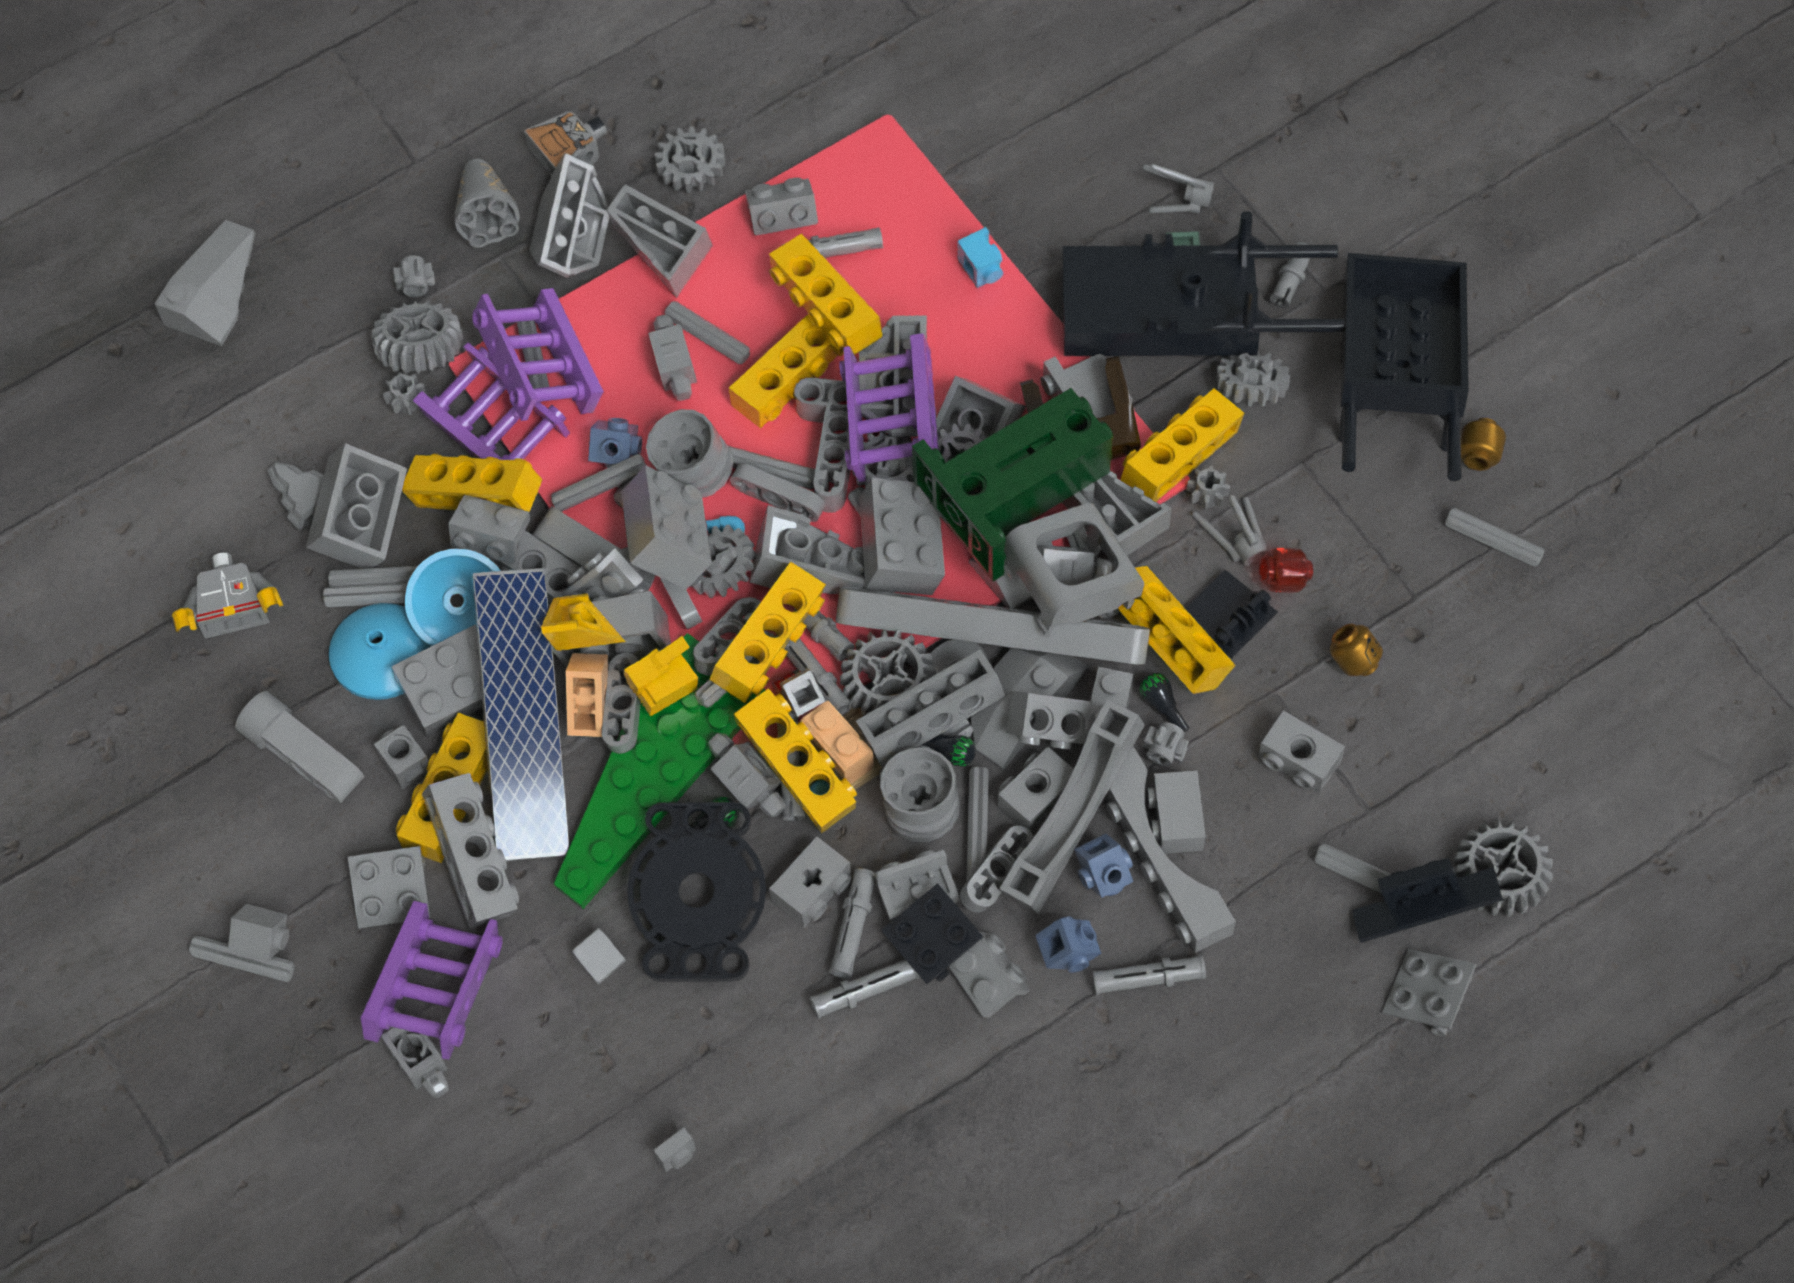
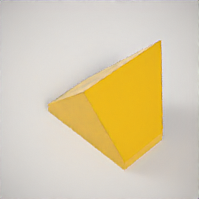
(577, 623)

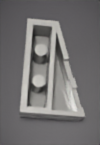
(1126, 511)

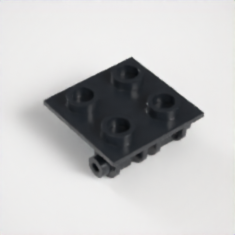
(1231, 612)
(932, 934)

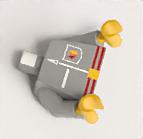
(227, 599)

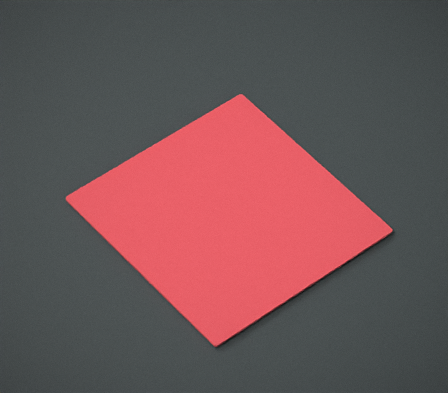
(974, 333)

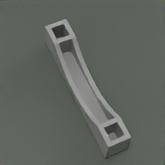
(1051, 848)
(1197, 908)

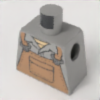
(564, 135)

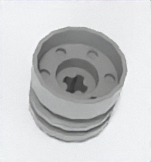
(690, 451)
(915, 778)

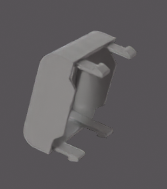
(1064, 602)

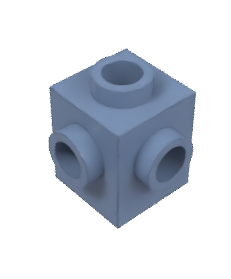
(613, 441)
(1104, 866)
(1068, 944)

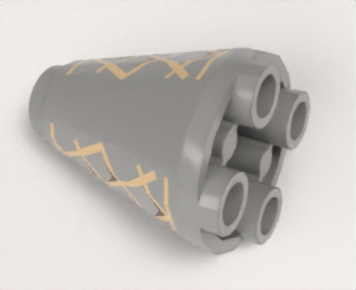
(484, 206)

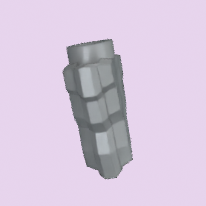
(298, 491)

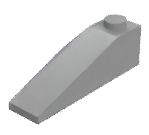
(208, 286)
(791, 538)

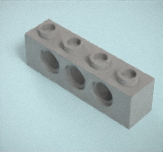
(536, 553)
(931, 707)
(477, 904)

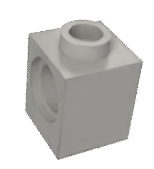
(405, 769)

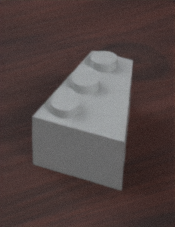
(660, 236)

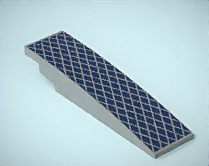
(520, 714)

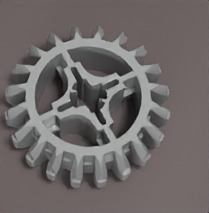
(417, 337)
(868, 659)
(1515, 875)

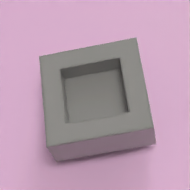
(675, 1151)

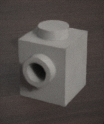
(258, 932)

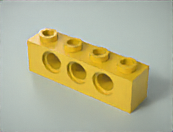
(824, 295)
(772, 370)
(1182, 445)
(443, 481)
(792, 588)
(1178, 636)
(462, 735)
(821, 809)

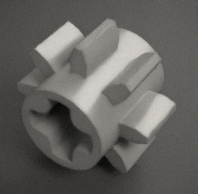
(413, 276)
(402, 391)
(1208, 479)
(1165, 744)

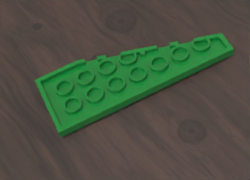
(658, 769)

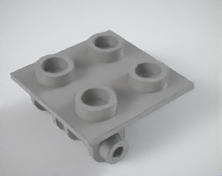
(387, 885)
(1429, 990)

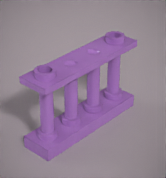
(556, 335)
(919, 388)
(461, 426)
(406, 956)

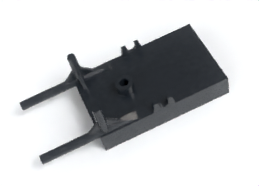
(1174, 297)
(1404, 345)

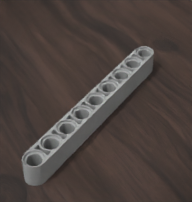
(990, 625)

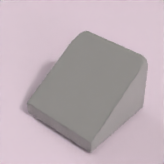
(598, 956)

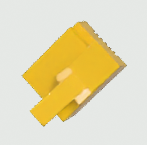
(662, 677)

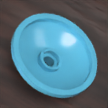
(432, 587)
(367, 666)

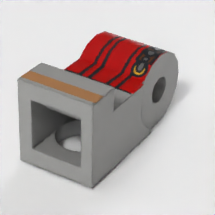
(799, 691)

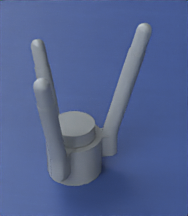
(1197, 190)
(1249, 544)

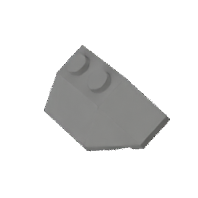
(570, 220)
(894, 342)
(1022, 672)

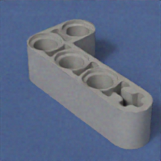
(832, 445)

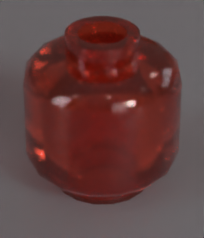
(1285, 570)

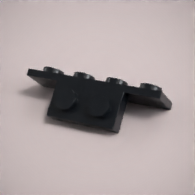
(1423, 897)

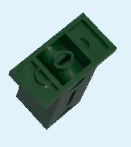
(1015, 474)

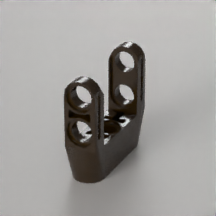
(1121, 423)

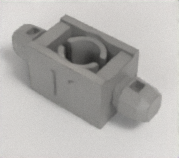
(672, 357)
(1074, 564)
(746, 775)
(427, 1072)

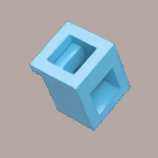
(980, 258)

